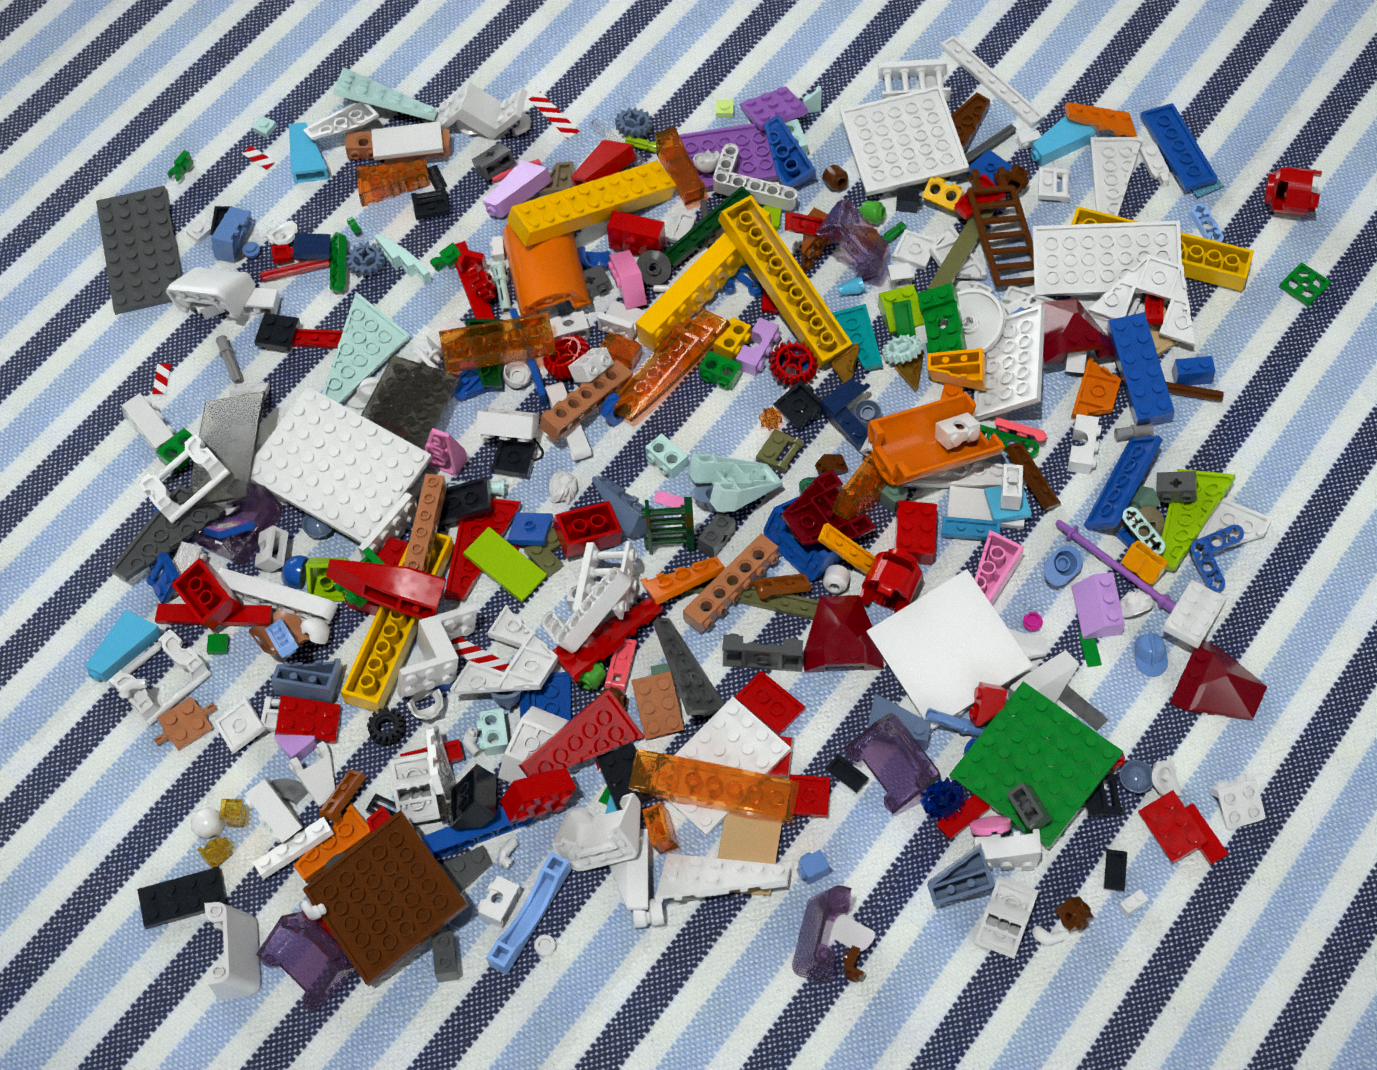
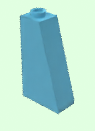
(1061, 140)
(306, 159)
(122, 645)

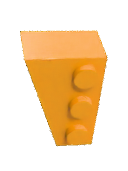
(959, 368)

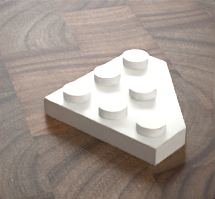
(1230, 514)
(439, 765)

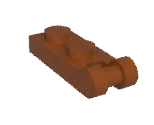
(781, 585)
(341, 795)

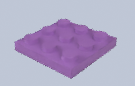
(771, 104)

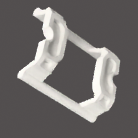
(160, 494)
(182, 657)

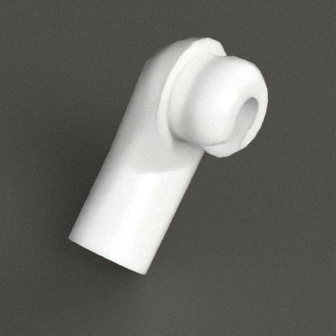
(505, 850)
(1045, 937)

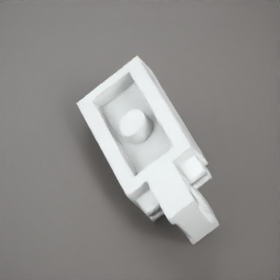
(1155, 163)

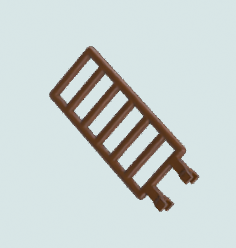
(1002, 186)

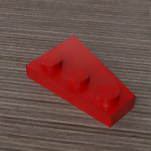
(963, 206)

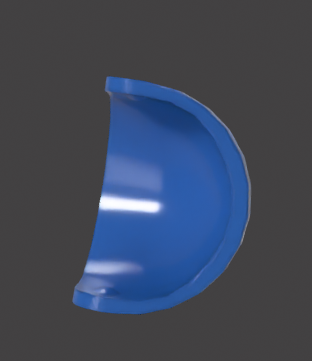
(593, 259)
(291, 571)

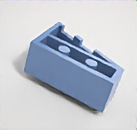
(231, 234)

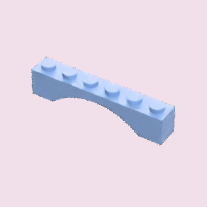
(513, 940)

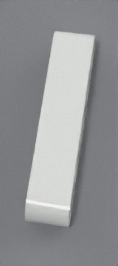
(574, 438)

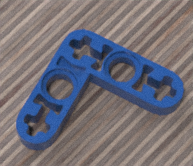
(1209, 549)

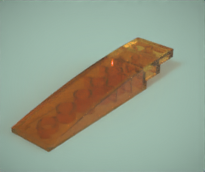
(669, 363)
(713, 786)

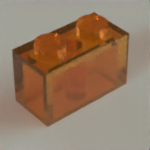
(623, 350)
(660, 828)

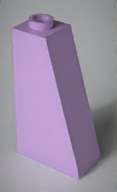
(516, 188)

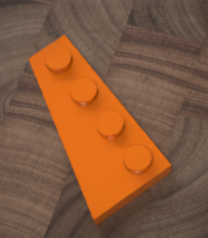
(1102, 118)
(347, 834)

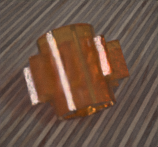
(770, 418)

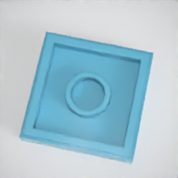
(993, 498)

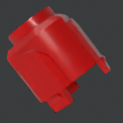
(1290, 191)
(891, 580)

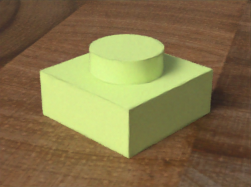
(724, 108)

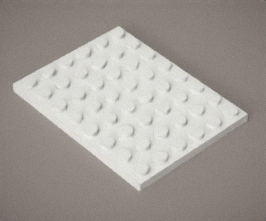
(337, 465)

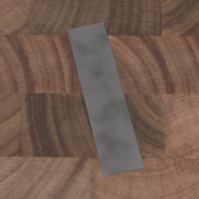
(1082, 708)

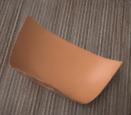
(293, 624)

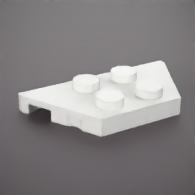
(941, 248)

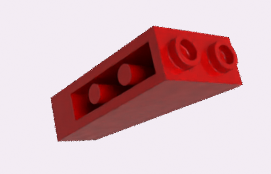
(605, 160)

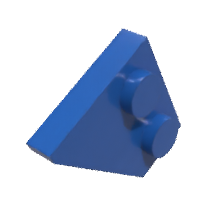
(470, 385)

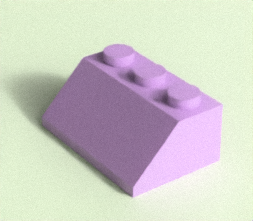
(1098, 606)

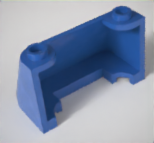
(807, 559)

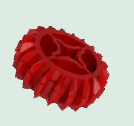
(567, 351)
(789, 352)

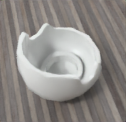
(706, 161)
(516, 374)
(317, 630)
(207, 823)

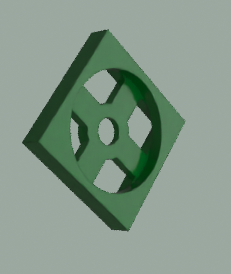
(1296, 293)

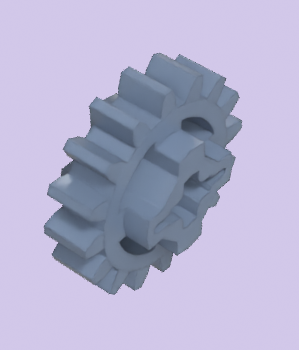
(633, 122)
(365, 259)

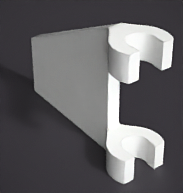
(318, 777)

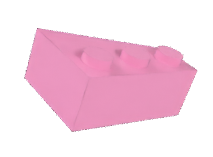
(627, 278)

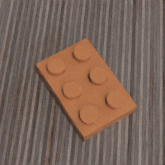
(657, 704)

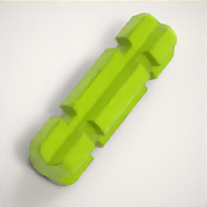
(641, 144)

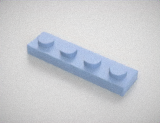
(281, 638)

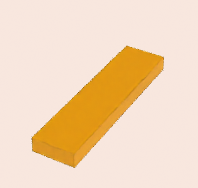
(846, 548)

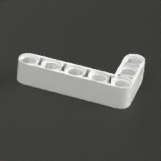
(764, 192)
(589, 614)

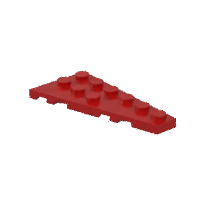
(462, 571)
(606, 639)
(590, 733)

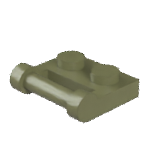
(774, 448)

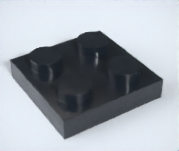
(277, 332)
(514, 458)

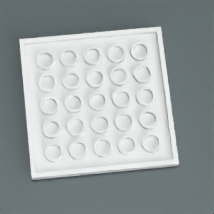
(904, 140)

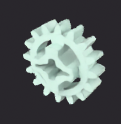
(902, 349)

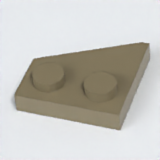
(560, 177)

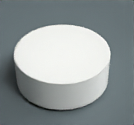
(545, 946)

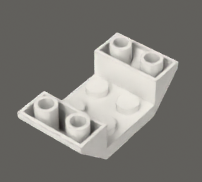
(532, 732)

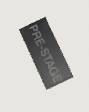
(436, 178)

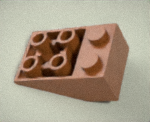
(812, 246)

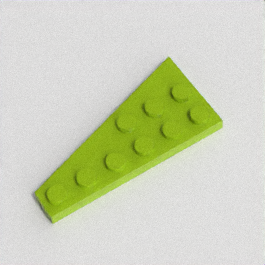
(1187, 519)

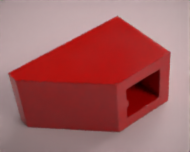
(987, 703)

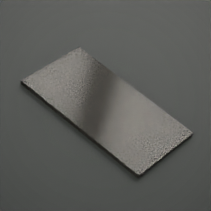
(231, 434)

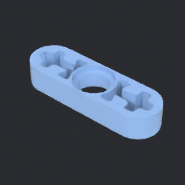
(1206, 218)

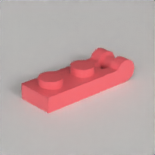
(1021, 430)
(621, 665)

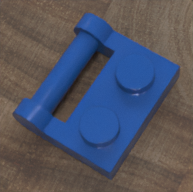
(162, 584)

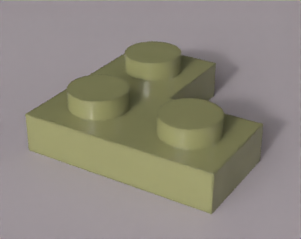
(543, 554)

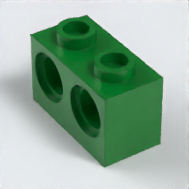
(722, 367)
(174, 448)

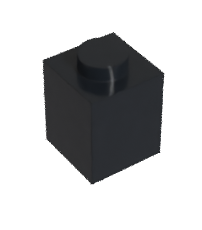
(908, 199)

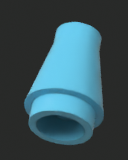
(852, 286)

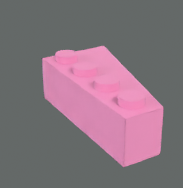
(997, 564)

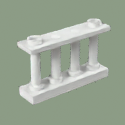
(912, 68)
(589, 572)

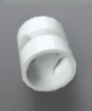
(652, 915)

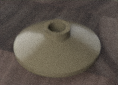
(1153, 516)

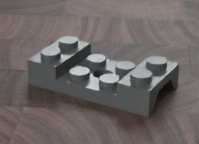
(762, 656)

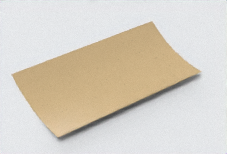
(750, 840)

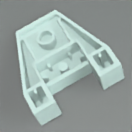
(734, 480)

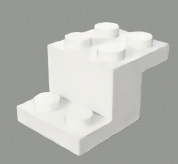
(412, 788)
(1006, 917)

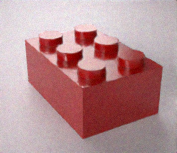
(635, 233)
(586, 525)
(916, 529)
(206, 594)
(538, 795)

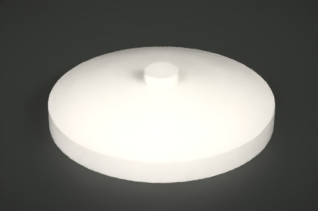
(981, 318)

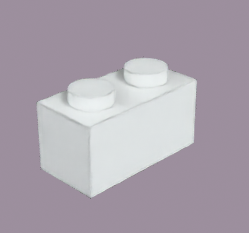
(1027, 139)
(497, 248)
(1133, 903)

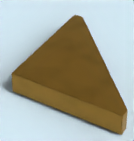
(846, 362)
(911, 371)

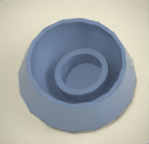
(866, 411)
(315, 527)
(1136, 776)

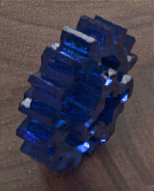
(952, 797)

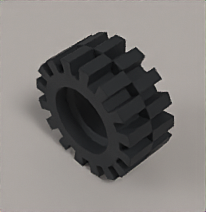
(383, 716)

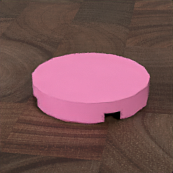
(987, 825)

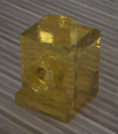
(233, 812)
(216, 851)

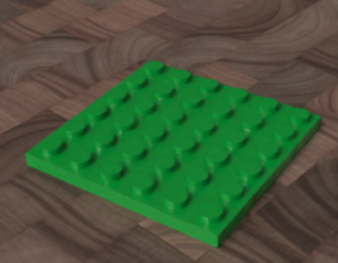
(1039, 746)

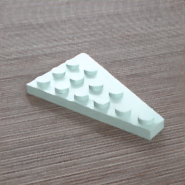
(365, 90)
(364, 346)

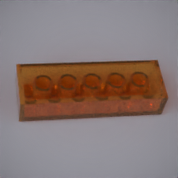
(497, 342)

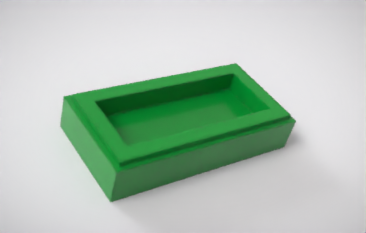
(903, 318)

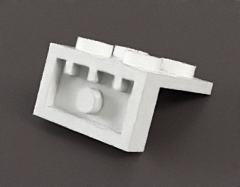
(619, 320)

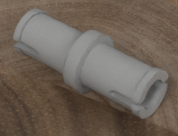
(1133, 431)

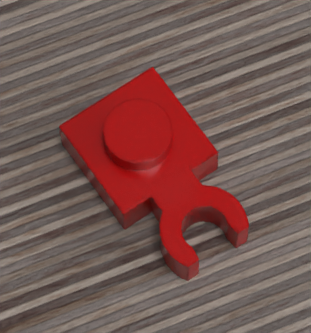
(282, 253)

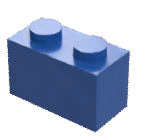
(1193, 370)

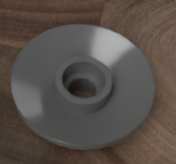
(659, 262)

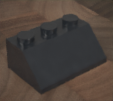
(473, 799)

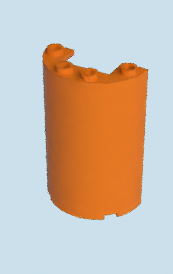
(545, 272)
(907, 444)

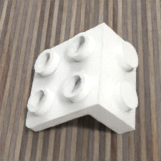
(1239, 801)

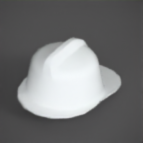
(362, 394)

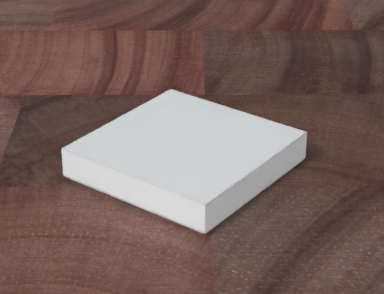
(914, 249)
(240, 725)

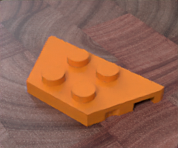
(1096, 391)

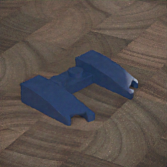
(836, 409)

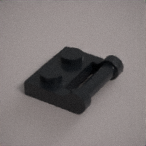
(435, 205)
(1097, 803)

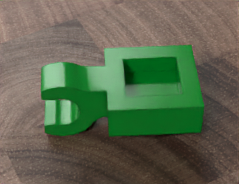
(182, 164)
(448, 257)

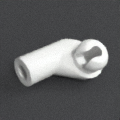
(523, 126)
(124, 689)
(469, 741)
(313, 912)

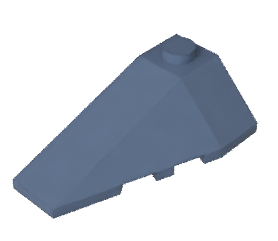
(625, 507)

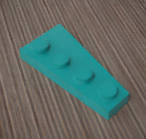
(858, 328)

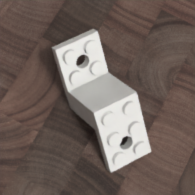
(481, 110)
(439, 655)

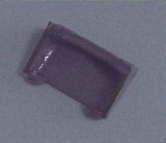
(857, 237)
(261, 509)
(894, 761)
(307, 956)
(811, 957)

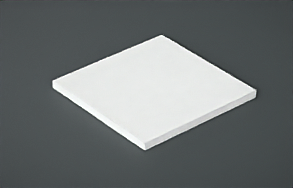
(948, 646)

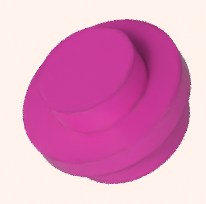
(1032, 621)

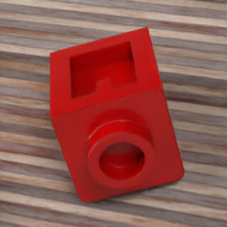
(470, 258)

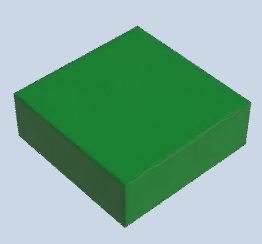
(217, 644)

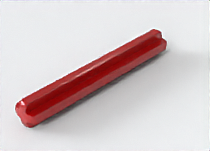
(293, 269)

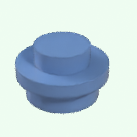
(251, 250)

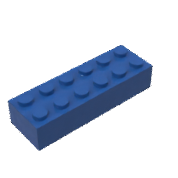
(1140, 370)

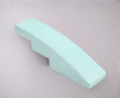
(401, 257)

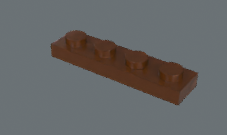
(1033, 476)

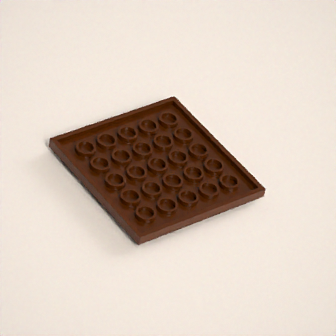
(385, 898)

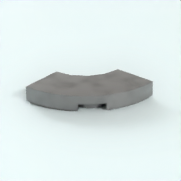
(289, 789)

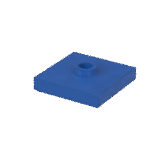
(988, 164)
(530, 528)

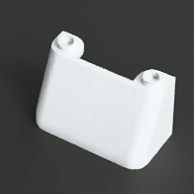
(211, 286)
(600, 839)
(241, 966)

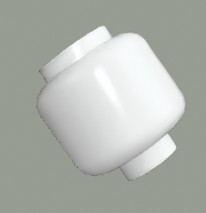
(836, 578)

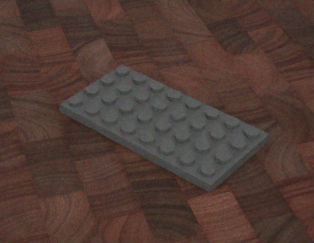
(138, 248)

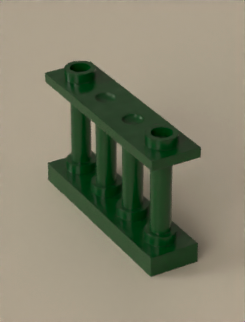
(686, 529)

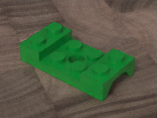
(938, 306)

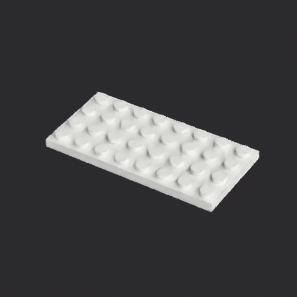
(1096, 256)

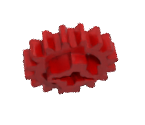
(482, 282)

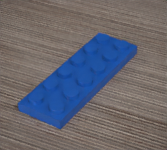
(1178, 147)
(1123, 482)

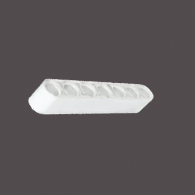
(279, 596)

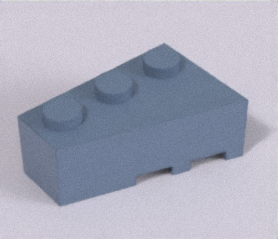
(308, 681)
(916, 725)
(962, 877)

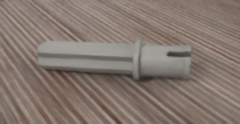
(229, 360)

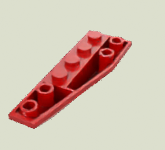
(391, 586)

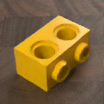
(941, 198)
(732, 339)

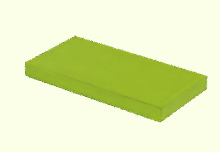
(505, 564)

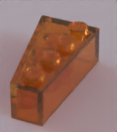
(679, 166)
(391, 179)
(860, 490)

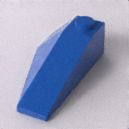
(788, 157)

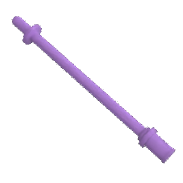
(1162, 600)

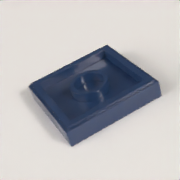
(311, 246)

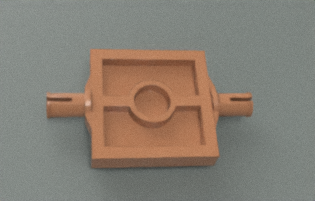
(185, 723)

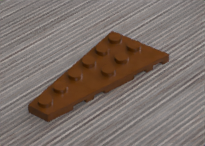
(968, 118)

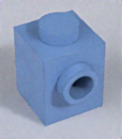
(813, 867)

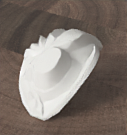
(282, 235)
(562, 487)
(1136, 603)
(1164, 777)

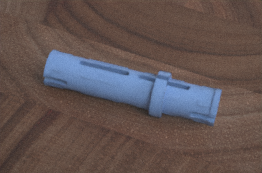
(962, 725)

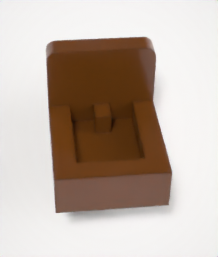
(831, 462)
(850, 960)

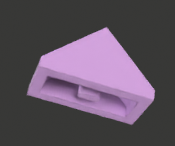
(296, 745)

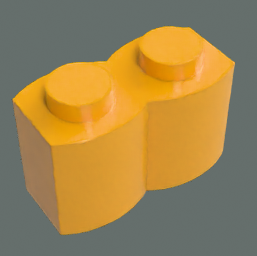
(1144, 562)

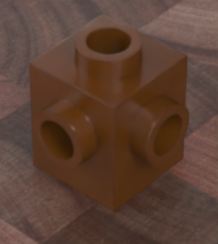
(1017, 176)
(1075, 914)

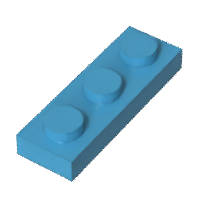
(968, 528)

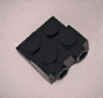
(800, 405)

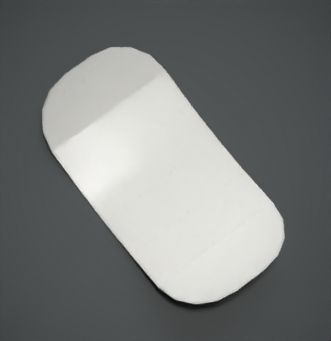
(850, 932)

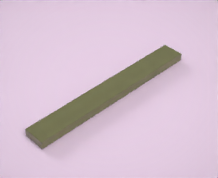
(959, 252)
(785, 603)

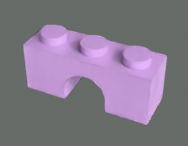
(753, 358)

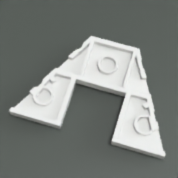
(1158, 279)
(526, 670)

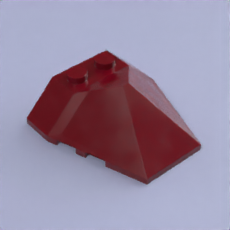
(1070, 330)
(815, 507)
(840, 636)
(1217, 685)

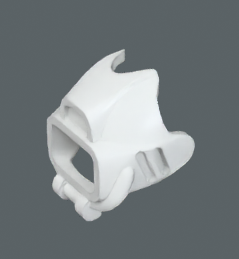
(429, 712)

